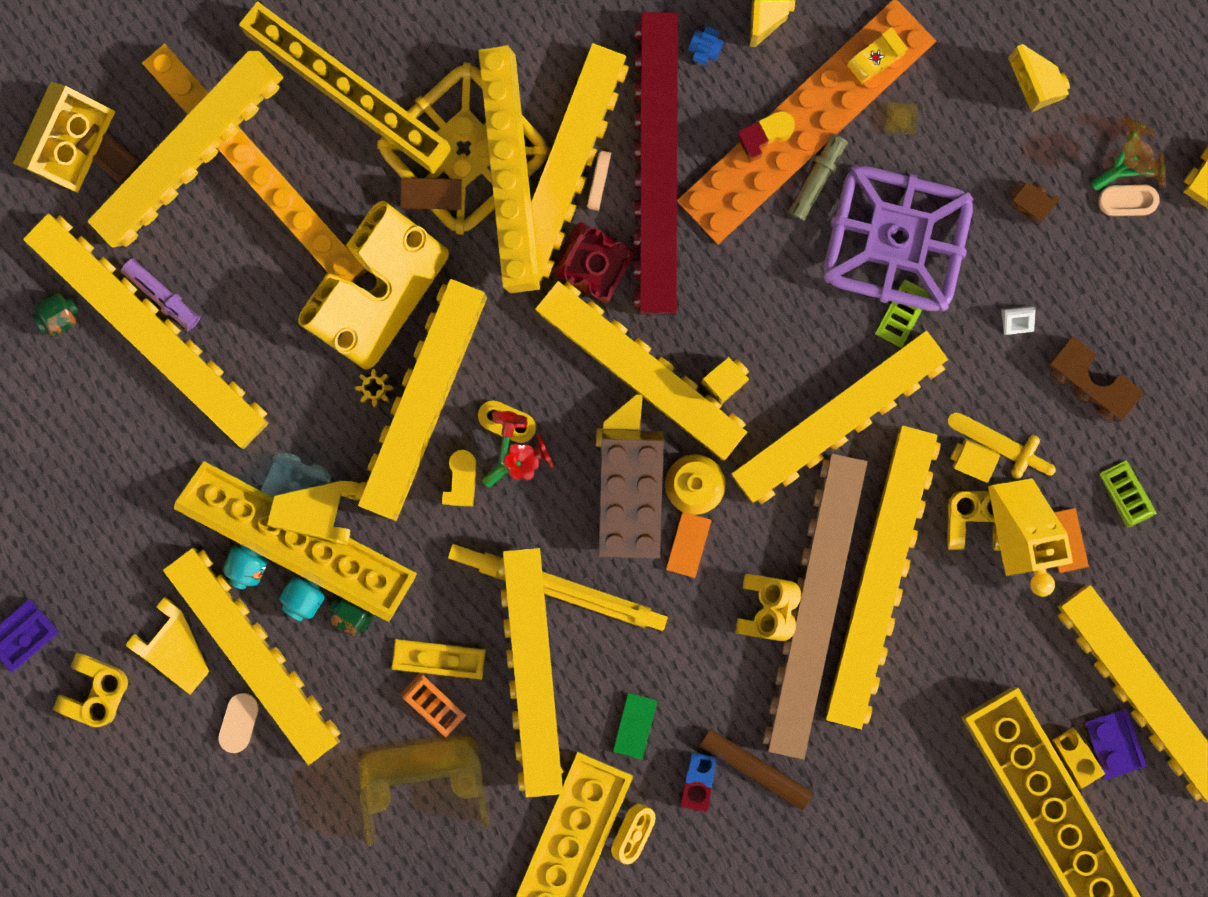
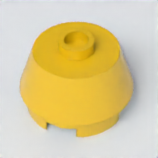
(695, 484)

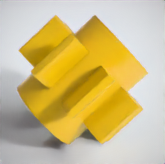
(380, 393)

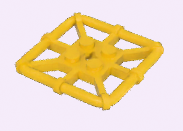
(463, 128)

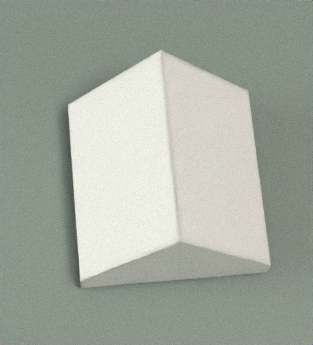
(1018, 319)

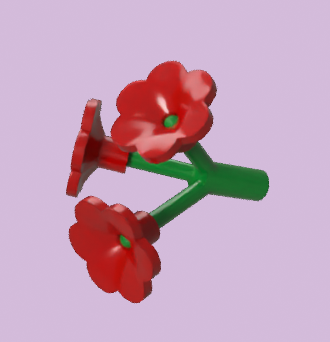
(519, 460)

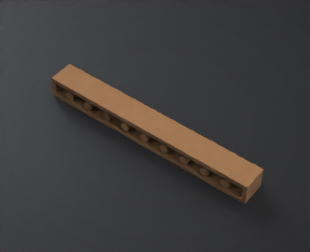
(817, 607)

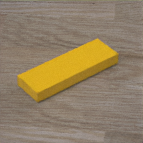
(438, 659)

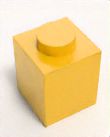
(975, 460)

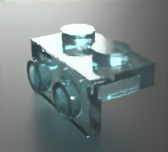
(291, 475)

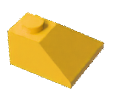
(767, 17)
(1038, 78)

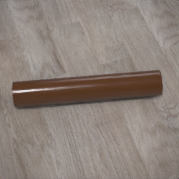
(756, 769)

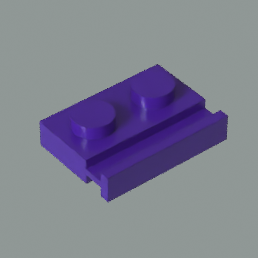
(24, 635)
(1115, 743)

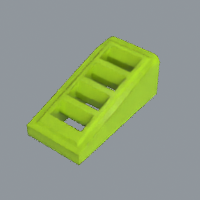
(911, 318)
(1129, 520)

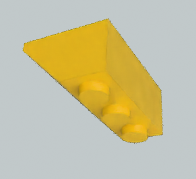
(54, 133)

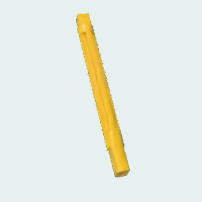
(569, 591)

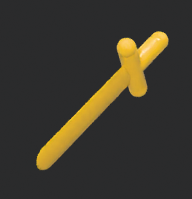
(1003, 445)

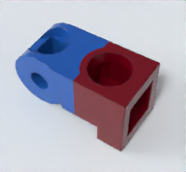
(698, 783)

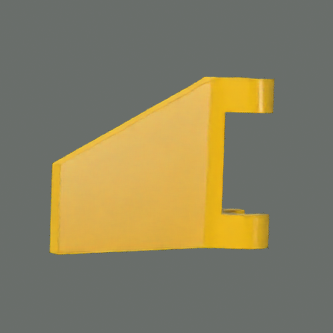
(313, 511)
(173, 649)

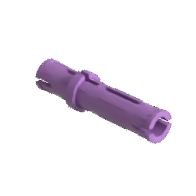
(170, 303)

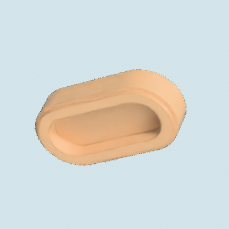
(599, 180)
(1128, 200)
(238, 722)

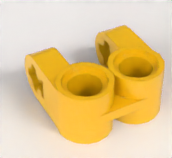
(978, 513)
(775, 618)
(99, 694)

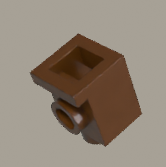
(1032, 201)

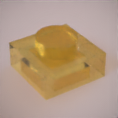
(901, 118)

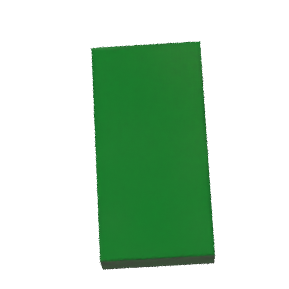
(635, 726)

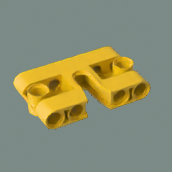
(402, 275)

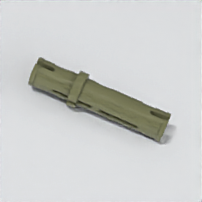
(815, 181)

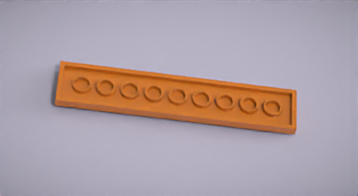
(819, 108)

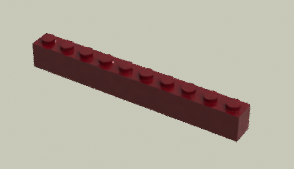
(658, 163)

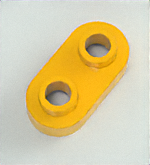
(497, 428)
(633, 833)

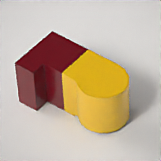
(762, 133)

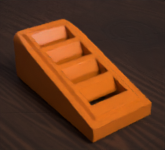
(414, 686)

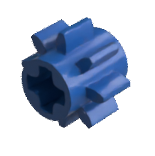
(705, 45)

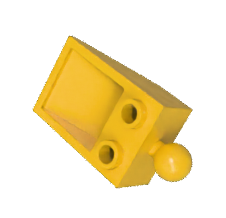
(1029, 533)

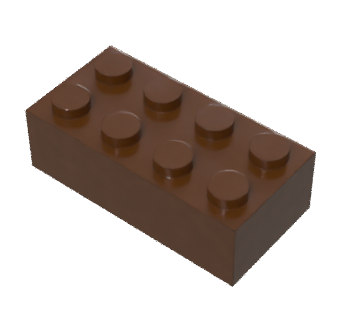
(631, 493)

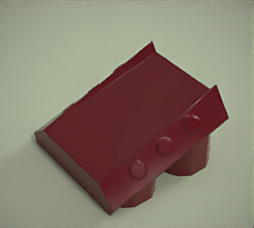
(593, 262)

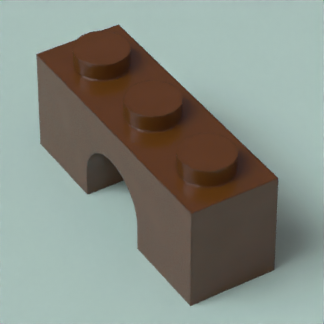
(1072, 366)

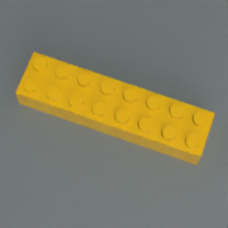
(422, 400)
(1046, 798)

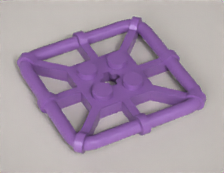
(884, 250)

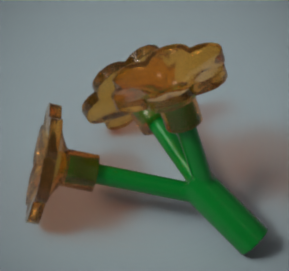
(1136, 156)

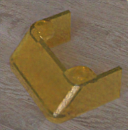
(420, 761)

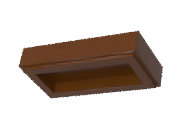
(110, 156)
(431, 193)

